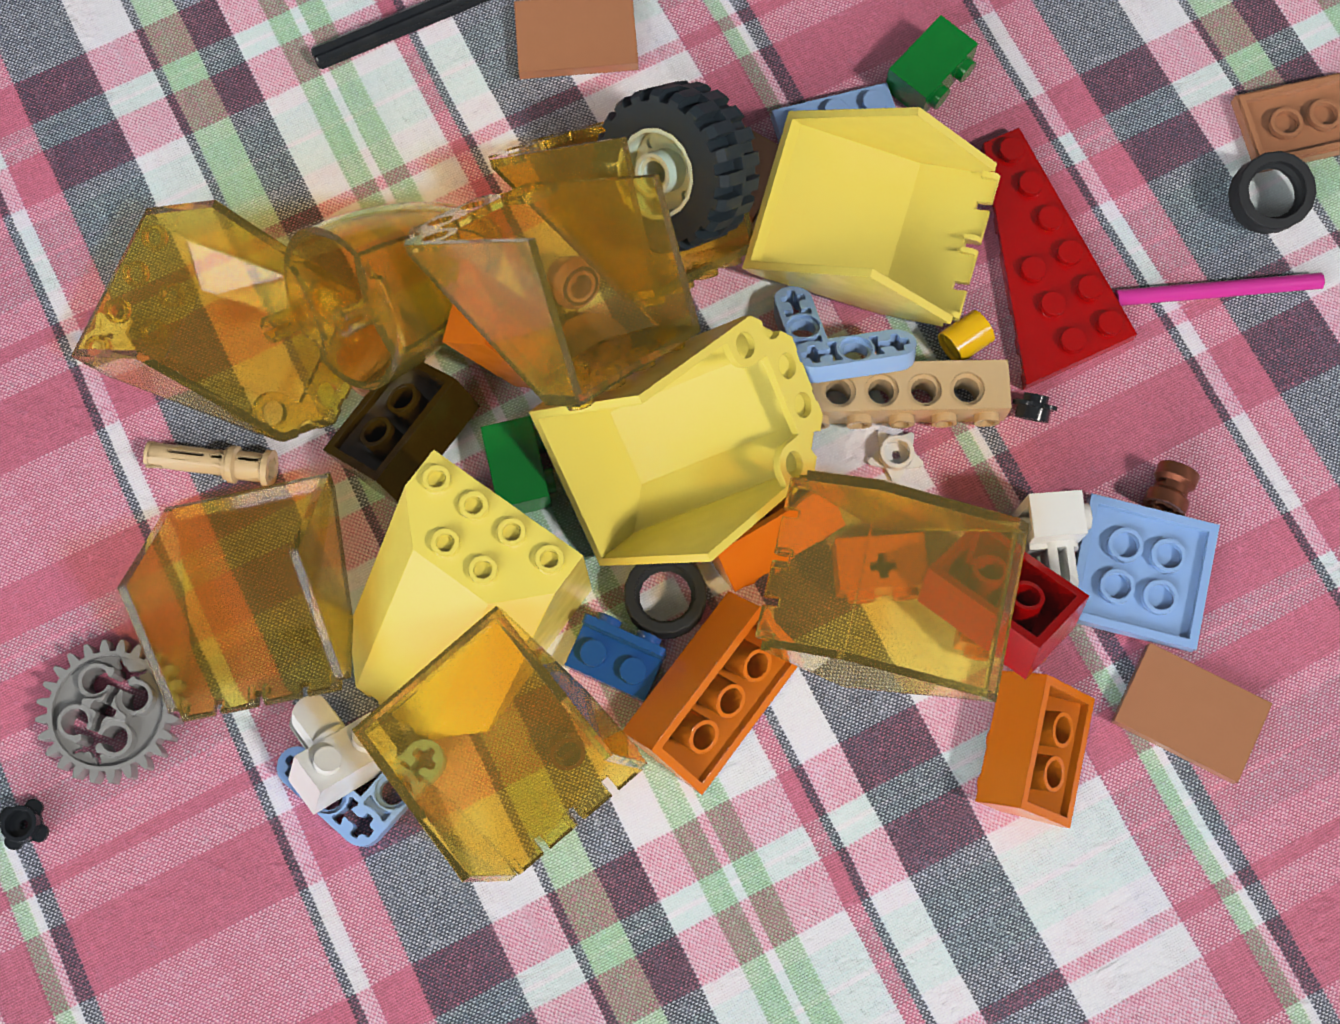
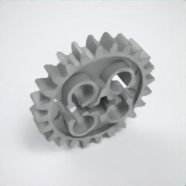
(76, 695)

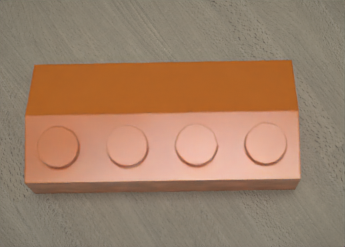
(710, 695)

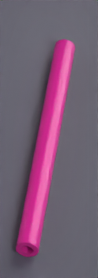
(1220, 289)

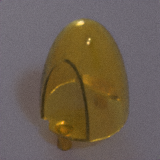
(363, 294)

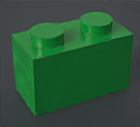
(932, 66)
(516, 464)

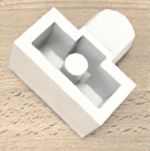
(1056, 528)
(332, 757)

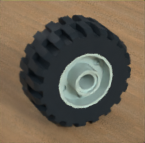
(696, 150)

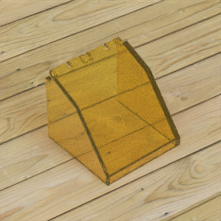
(892, 588)
(244, 599)
(497, 750)

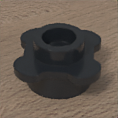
(1034, 407)
(11, 824)

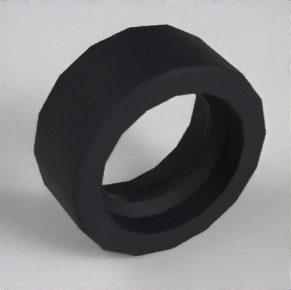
(1300, 178)
(678, 626)

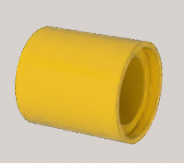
(966, 336)

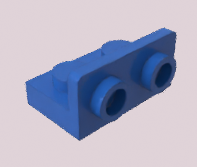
(616, 656)

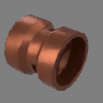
(1171, 487)

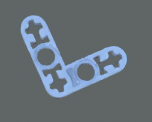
(823, 349)
(369, 804)

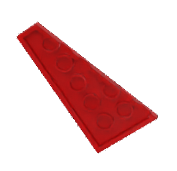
(1050, 278)

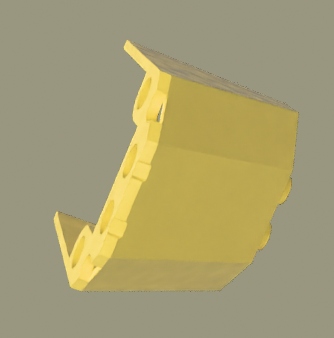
(687, 447)
(449, 563)

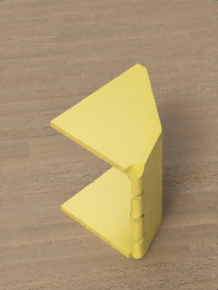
(874, 211)

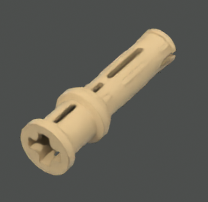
(230, 463)

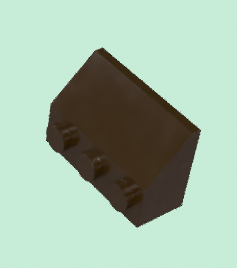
(400, 427)

